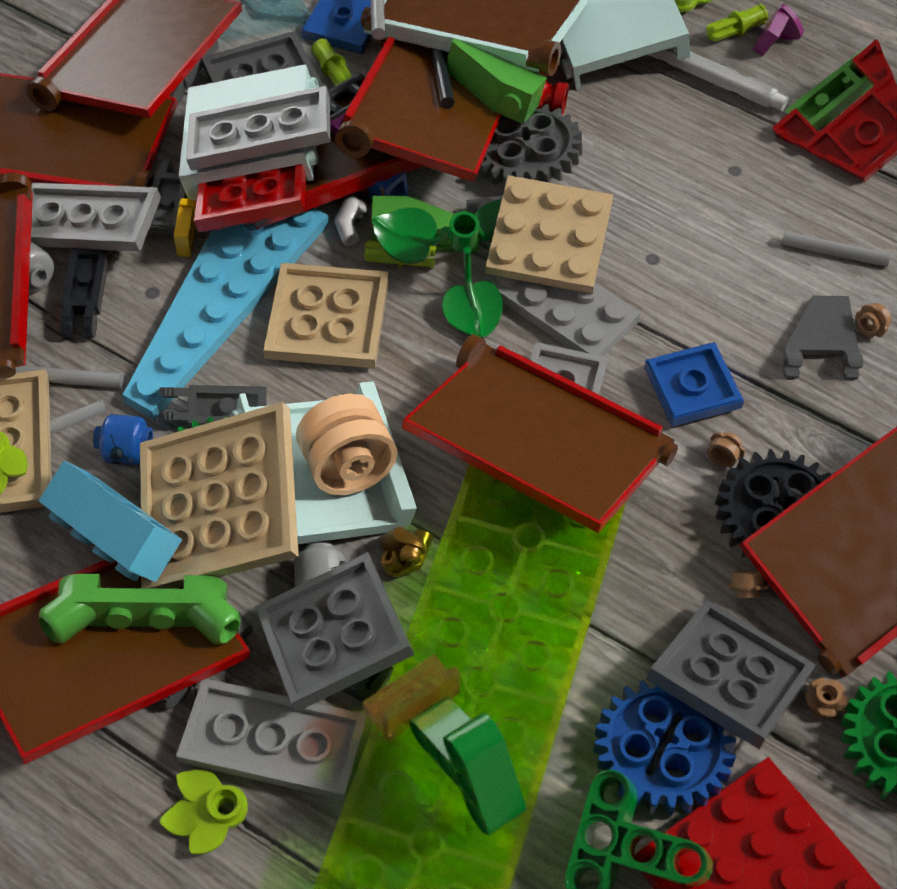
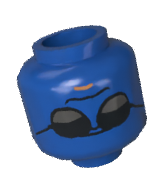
(121, 439)

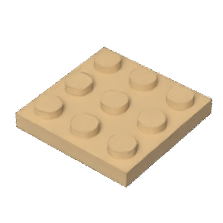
(549, 234)
(327, 315)

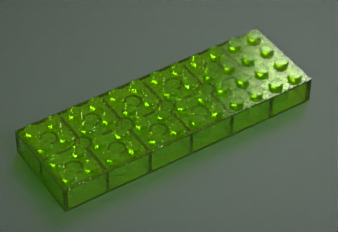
(513, 616)

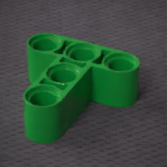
(474, 759)
(624, 840)

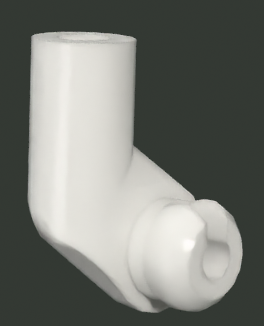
(344, 220)

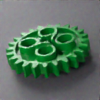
(871, 727)

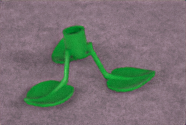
(408, 237)

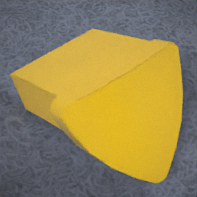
(185, 228)

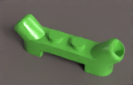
(84, 604)

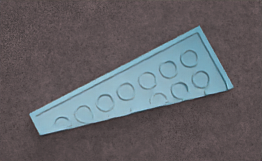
(217, 295)

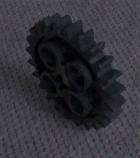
(744, 510)

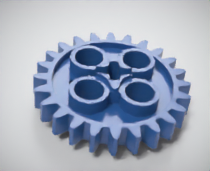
(702, 762)

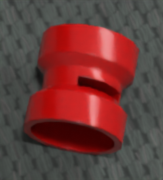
(555, 96)

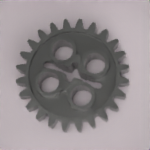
(534, 149)

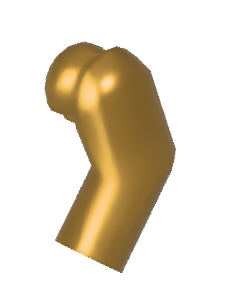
(411, 545)
(395, 567)

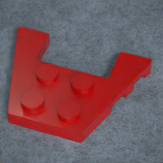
(864, 133)

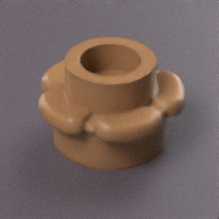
(879, 317)
(725, 449)
(747, 583)
(826, 708)

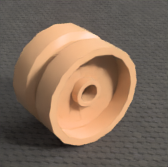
(346, 444)

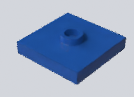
(339, 24)
(693, 384)

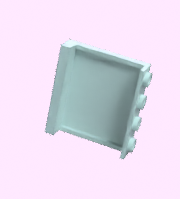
(621, 31)
(240, 91)
(332, 516)

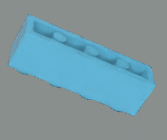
(110, 522)

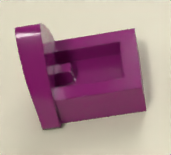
(783, 25)

